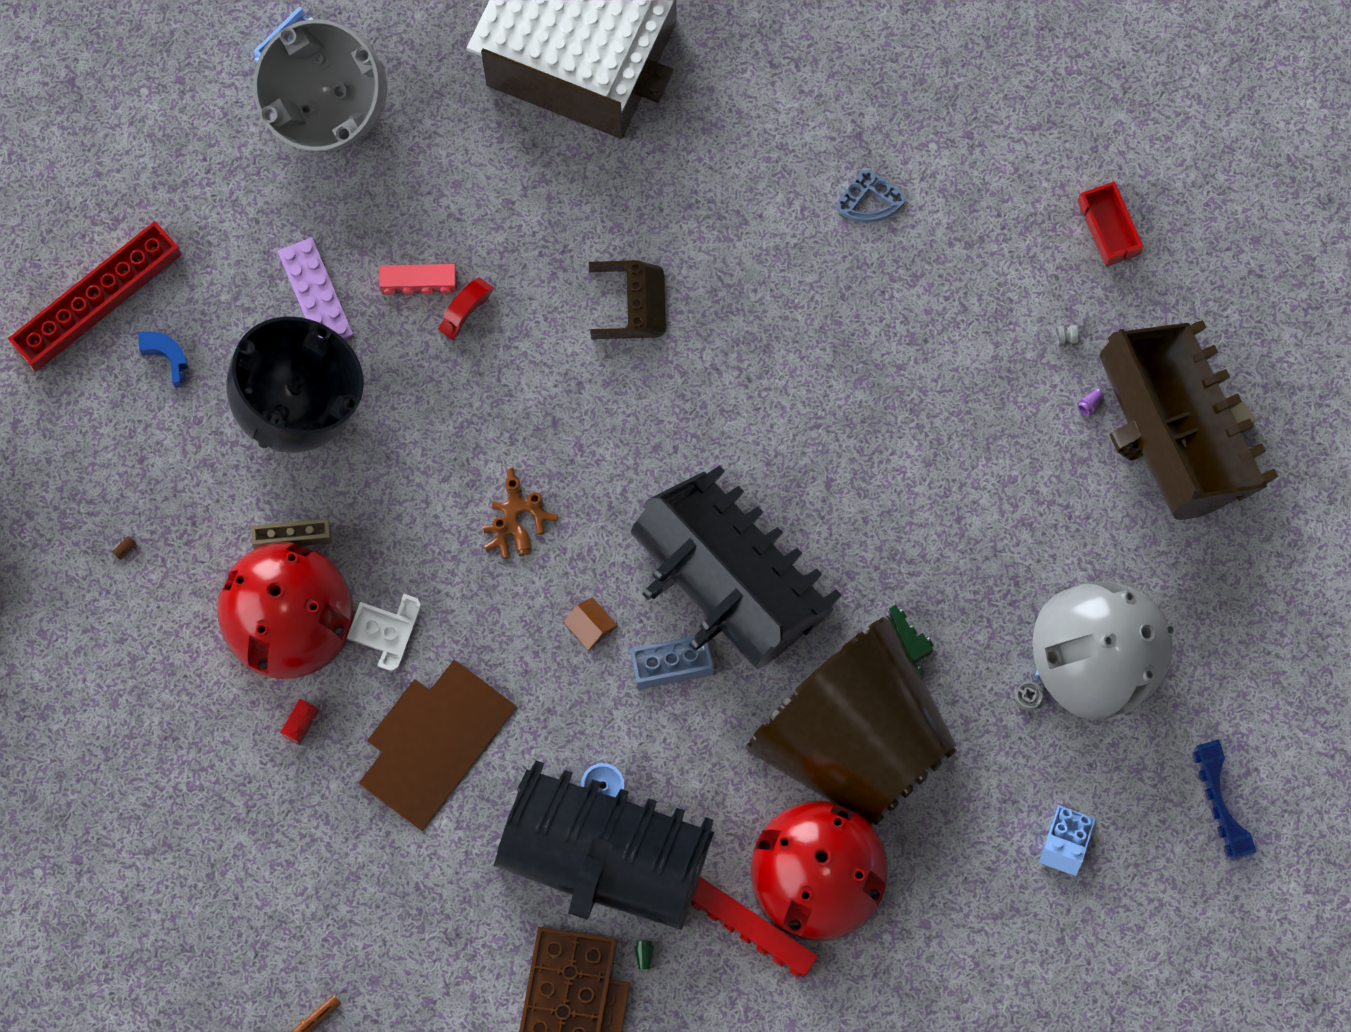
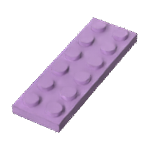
(314, 286)

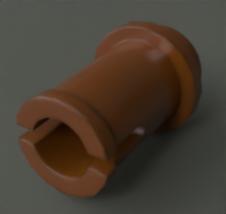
(124, 547)

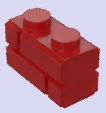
(299, 721)

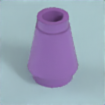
(1090, 402)

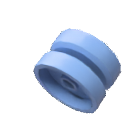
(607, 775)

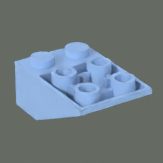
(1067, 840)

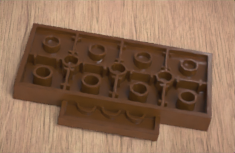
(433, 742)
(573, 985)

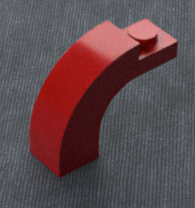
(463, 305)

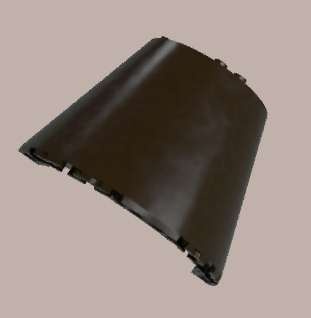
(859, 726)

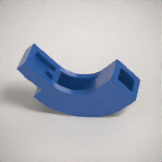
(160, 344)

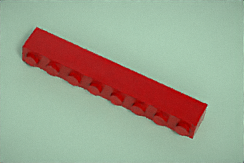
(753, 929)

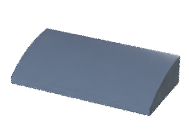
(670, 663)

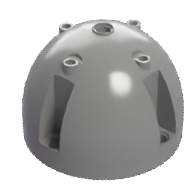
(293, 79)
(1102, 648)

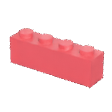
(417, 278)

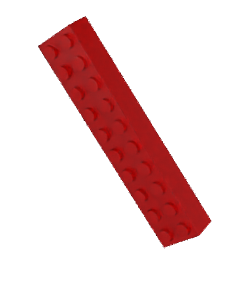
(95, 296)

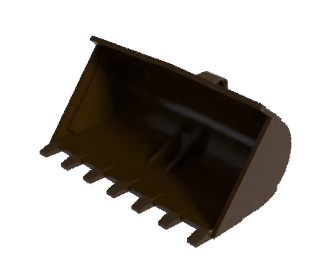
(1172, 397)

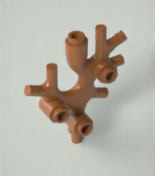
(511, 510)

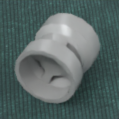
(1067, 334)

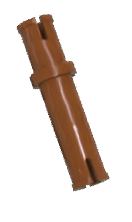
(318, 1015)

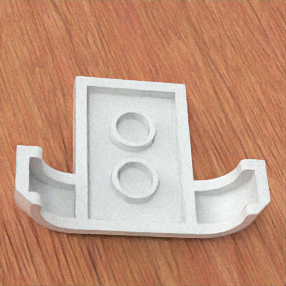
(385, 630)

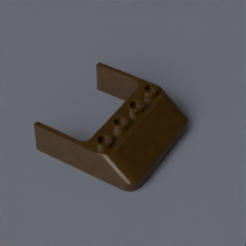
(644, 300)

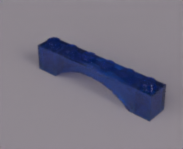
(1237, 839)

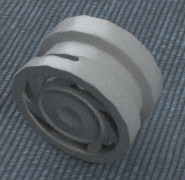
(1028, 696)

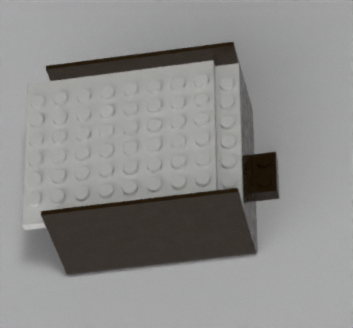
(578, 55)

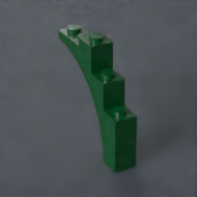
(918, 646)

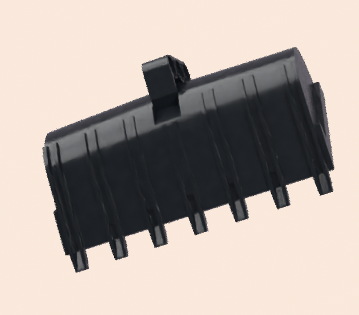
(603, 848)

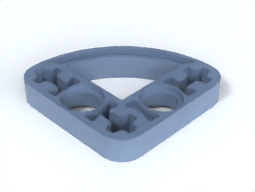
(875, 181)

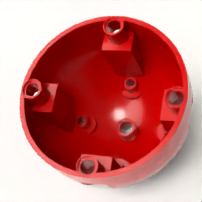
(294, 637)
(836, 898)

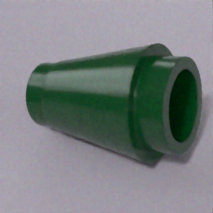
(644, 954)

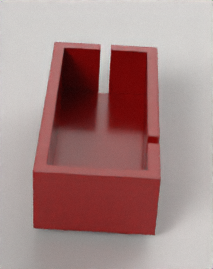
(1110, 223)

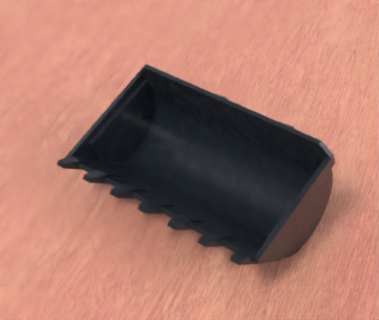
(729, 569)

